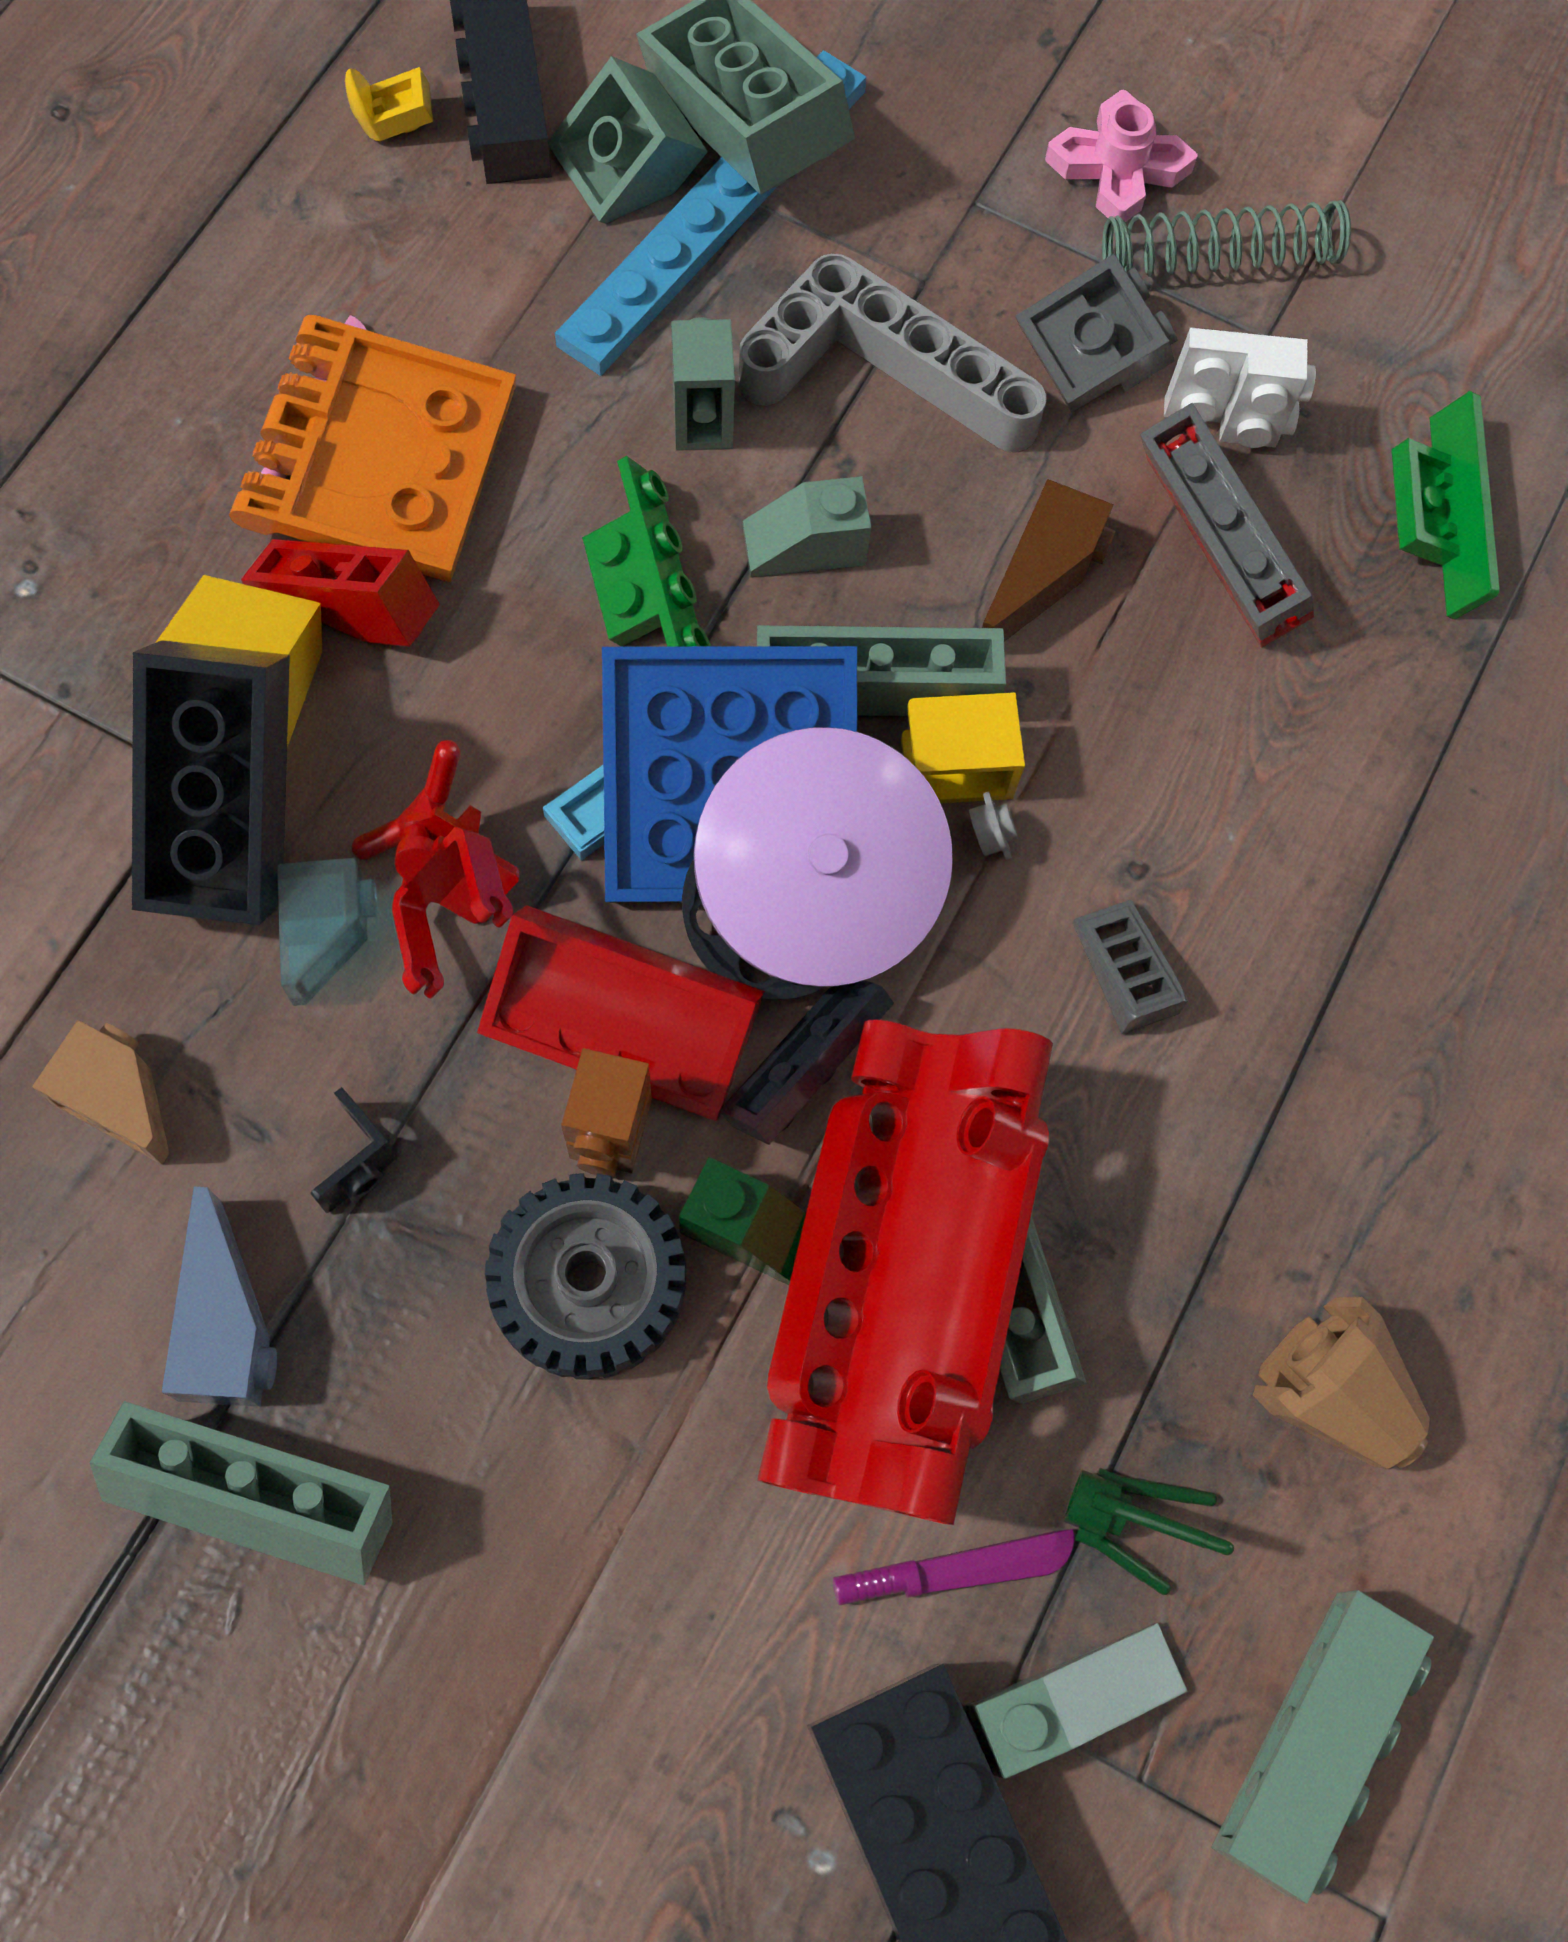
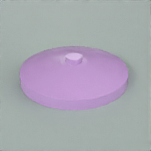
(823, 857)

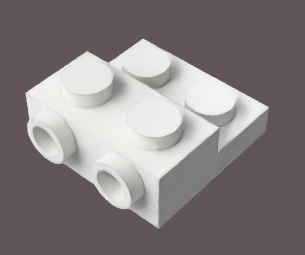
(1243, 384)

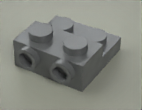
(1098, 333)

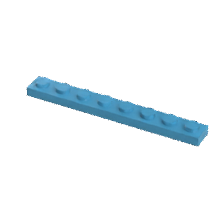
(671, 255)

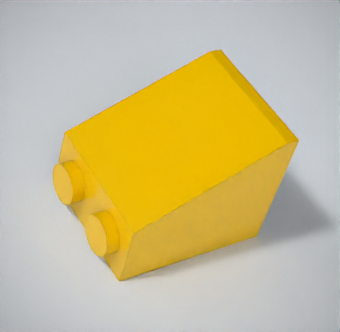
(254, 620)

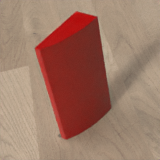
(582, 989)

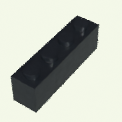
(502, 89)

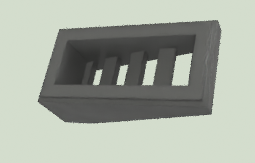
(1128, 1013)

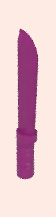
(978, 1566)

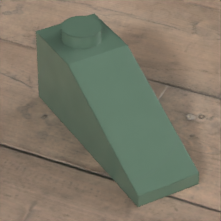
(1075, 1701)

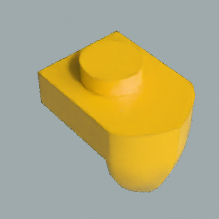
(390, 105)

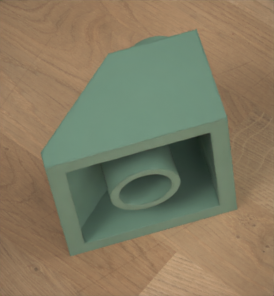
(625, 142)

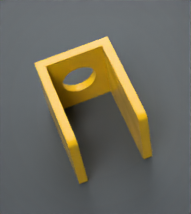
(966, 745)

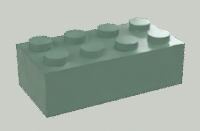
(748, 88)

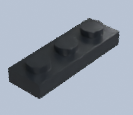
(805, 1059)

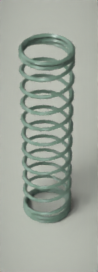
(1324, 228)

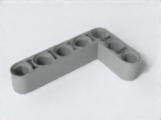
(899, 337)

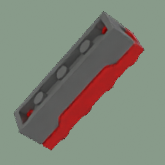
(1228, 525)

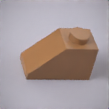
(107, 1087)

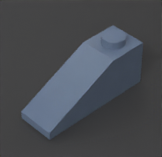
(217, 1329)

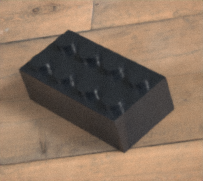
(208, 780)
(932, 1817)

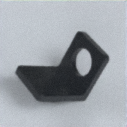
(362, 1171)

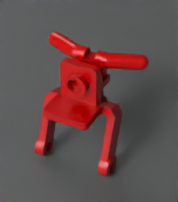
(441, 864)

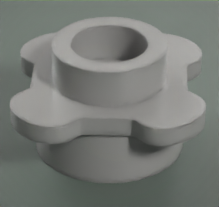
(993, 827)

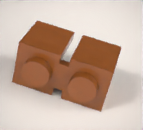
(607, 1112)

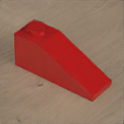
(360, 588)

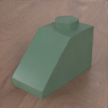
(810, 529)

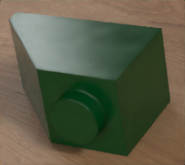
(743, 1220)

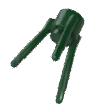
(1101, 1508)

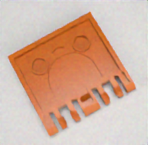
(379, 449)

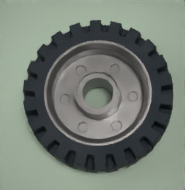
(594, 1329)

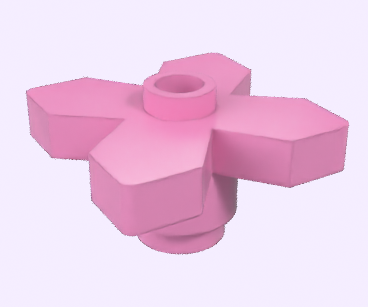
(1121, 155)

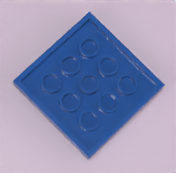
(680, 724)

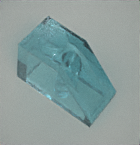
(320, 922)

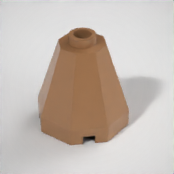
(1347, 1386)

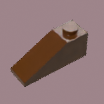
(1052, 555)

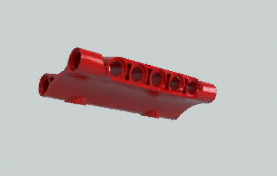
(923, 1272)

